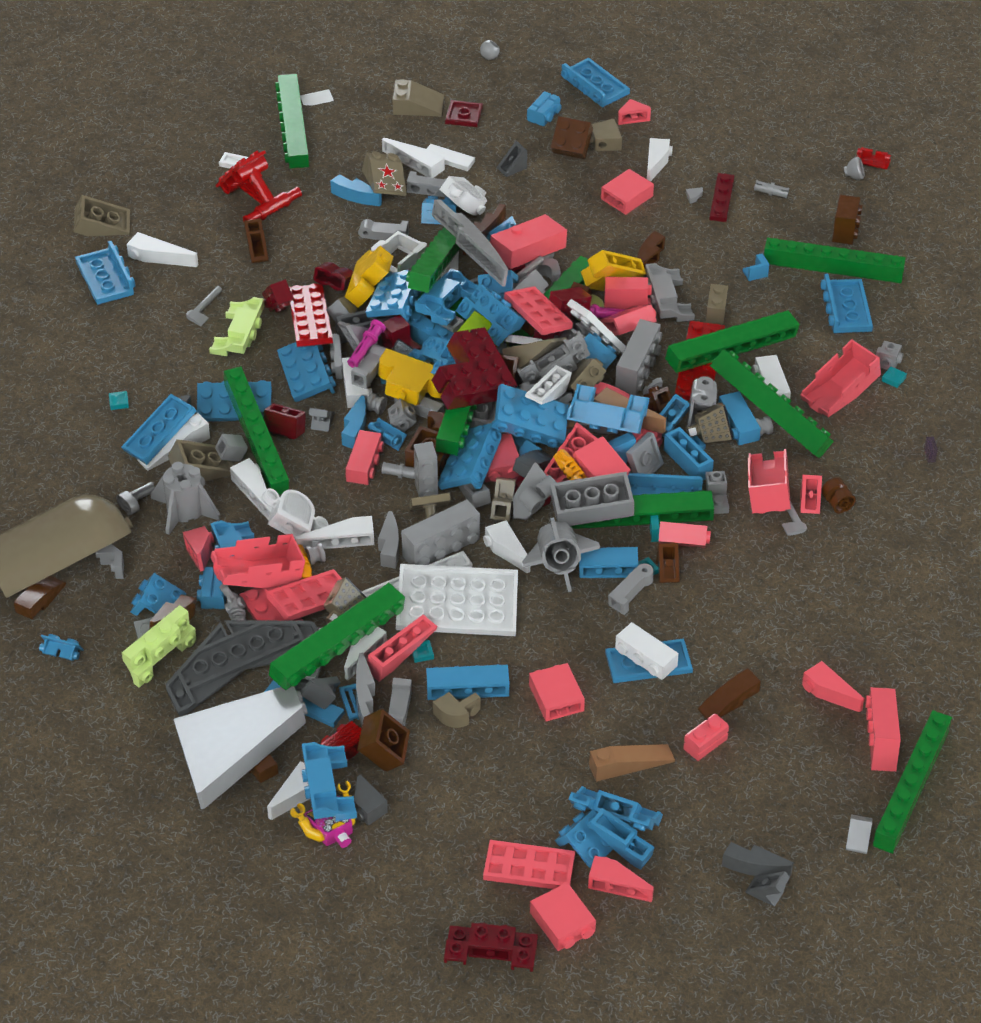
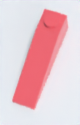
(399, 647)

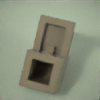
(502, 502)
(456, 713)

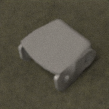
(702, 397)

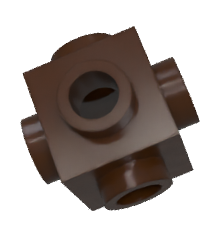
(658, 398)

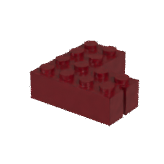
(476, 372)

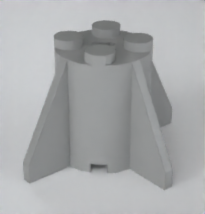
(184, 495)
(559, 549)

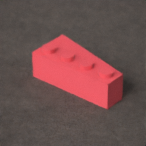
(574, 441)
(883, 728)

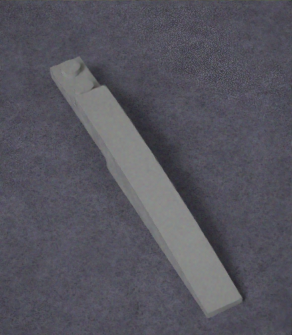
(471, 241)

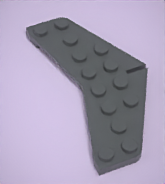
(226, 656)

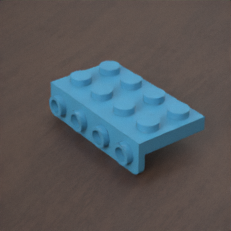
(594, 82)
(106, 274)
(393, 297)
(846, 305)
(306, 370)
(215, 403)
(530, 419)
(472, 460)
(660, 483)

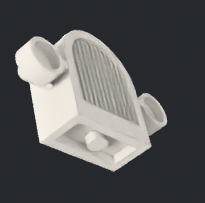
(465, 195)
(292, 512)

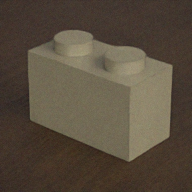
(717, 304)

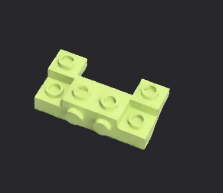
(242, 328)
(158, 642)

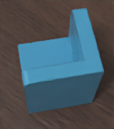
(758, 270)

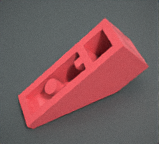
(199, 545)
(829, 686)
(614, 878)

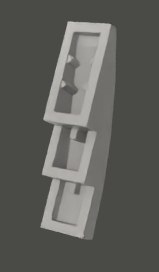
(364, 688)

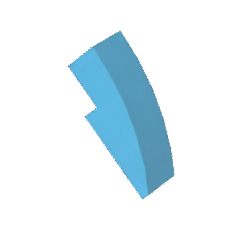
(355, 191)
(353, 422)
(622, 838)

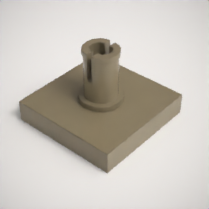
(429, 503)

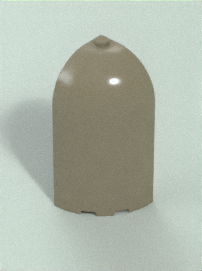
(58, 540)

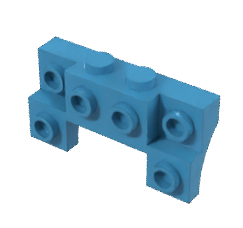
(443, 295)
(497, 311)
(436, 351)
(614, 418)
(228, 533)
(321, 789)
(624, 809)

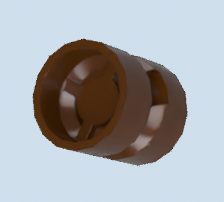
(838, 495)

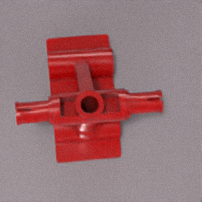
(249, 171)

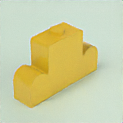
(610, 265)
(367, 273)
(406, 377)

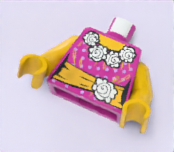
(325, 829)

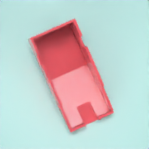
(842, 379)
(769, 483)
(259, 566)

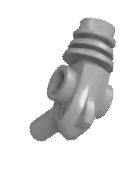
(234, 604)

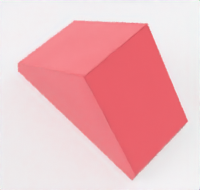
(633, 113)
(810, 494)

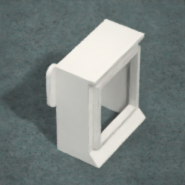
(405, 243)

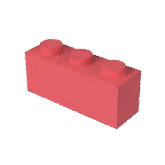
(364, 457)

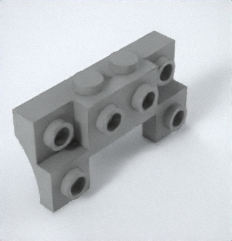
(664, 294)
(562, 356)

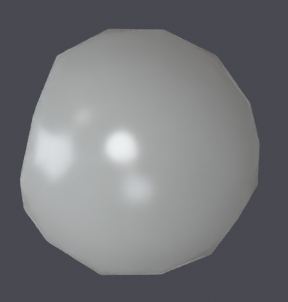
(489, 50)

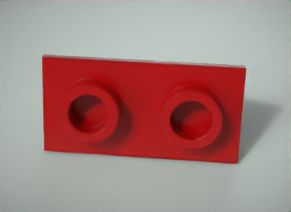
(879, 160)

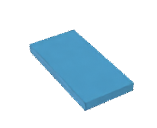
(158, 429)
(624, 669)

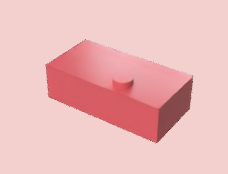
(529, 240)

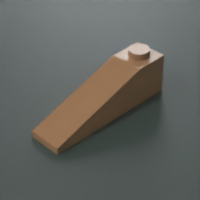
(652, 421)
(622, 760)

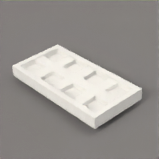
(590, 321)

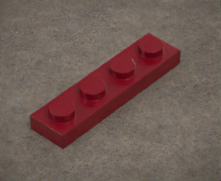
(721, 197)

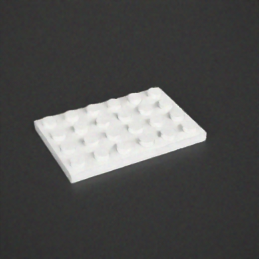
(460, 598)

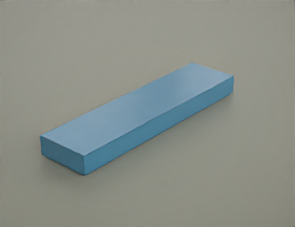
(328, 716)

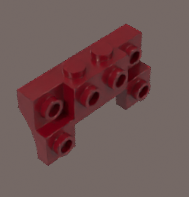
(491, 943)

